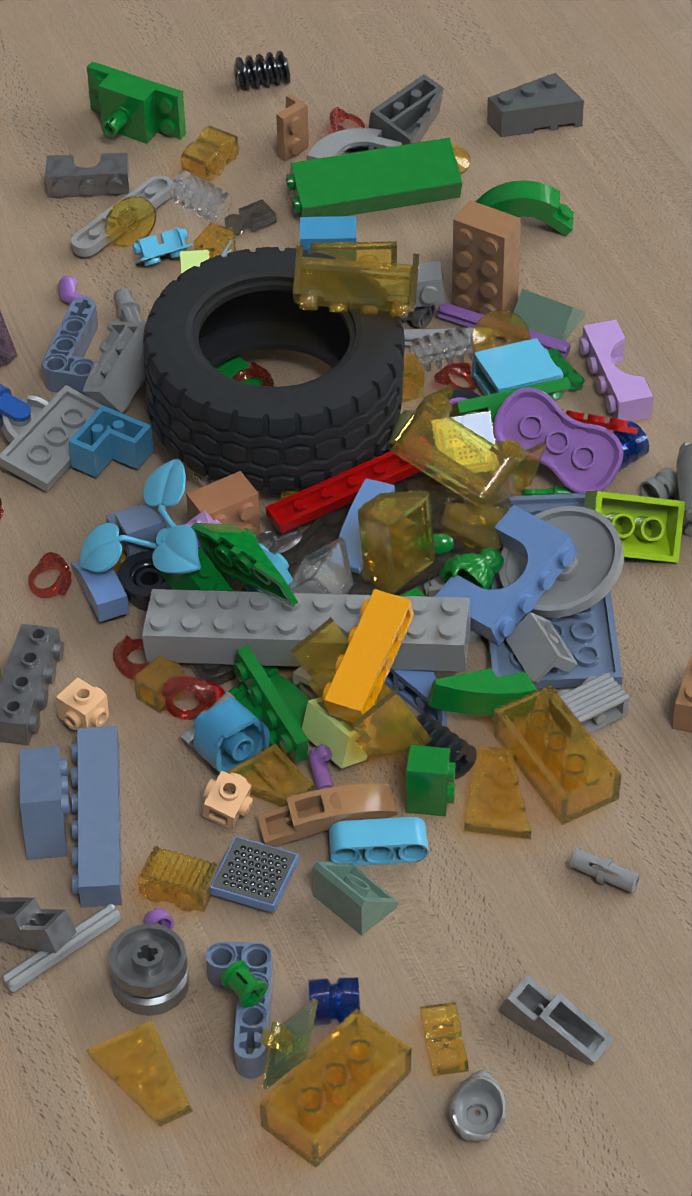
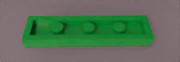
(275, 711)

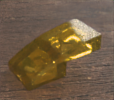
(444, 1039)

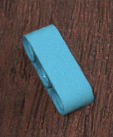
(378, 841)

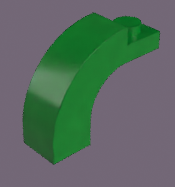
(530, 200)

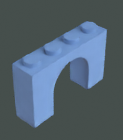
(548, 554)

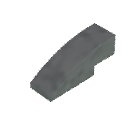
(32, 927)
(556, 1021)

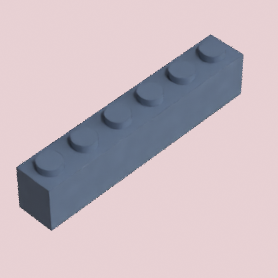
(98, 817)

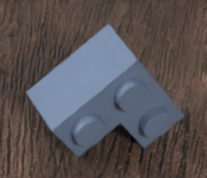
(137, 522)

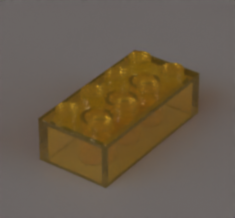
(557, 754)
(335, 1087)

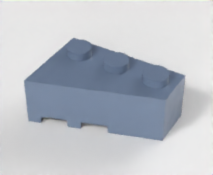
(44, 801)

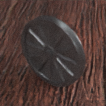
(279, 542)

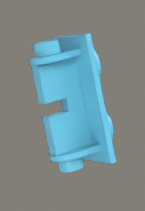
(172, 243)

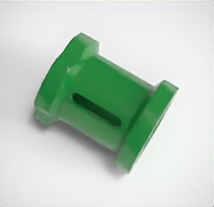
(244, 984)

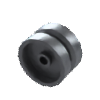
(149, 969)

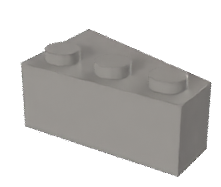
(119, 368)

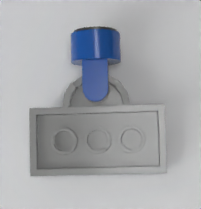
(41, 433)

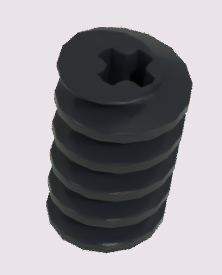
(261, 69)
(460, 751)

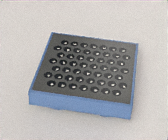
(254, 874)

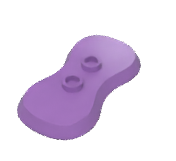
(577, 452)

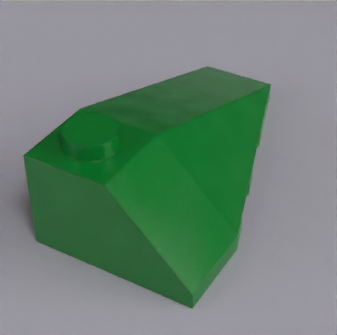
(241, 557)

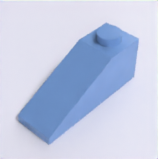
(415, 688)

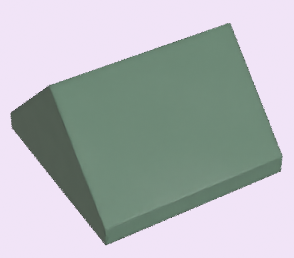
(547, 315)
(351, 895)

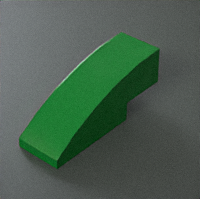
(478, 692)

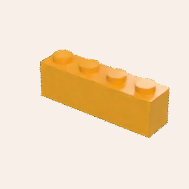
(369, 655)

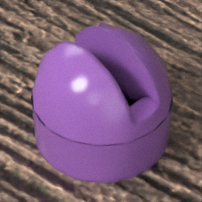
(161, 916)

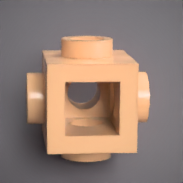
(82, 705)
(227, 799)

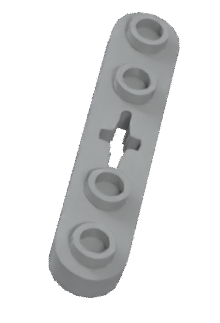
(93, 236)

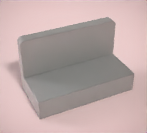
(539, 647)

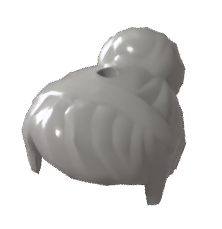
(478, 1094)

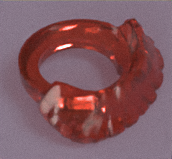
(339, 115)
(459, 369)
(255, 371)
(48, 562)
(120, 658)
(177, 684)

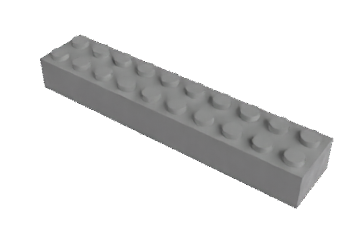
(214, 624)

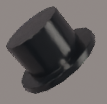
(139, 578)

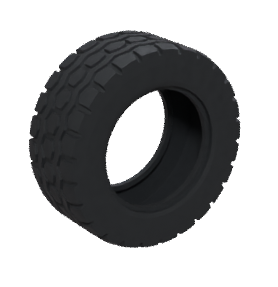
(267, 433)

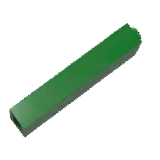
(375, 179)

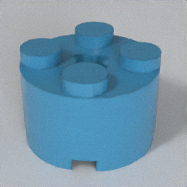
(229, 735)

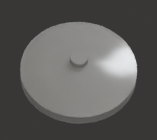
(590, 573)

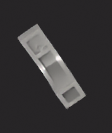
(350, 141)

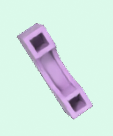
(624, 393)

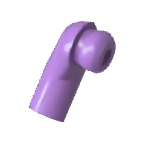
(68, 290)
(318, 760)

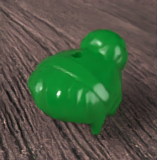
(473, 567)

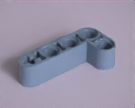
(65, 358)
(246, 1036)

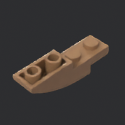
(321, 808)

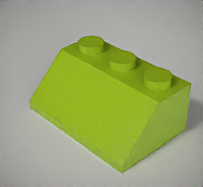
(646, 525)

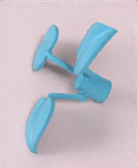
(174, 547)

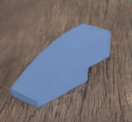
(350, 530)
(102, 592)

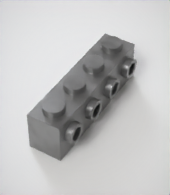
(27, 681)

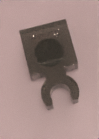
(252, 216)

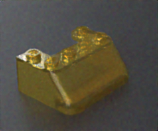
(355, 285)

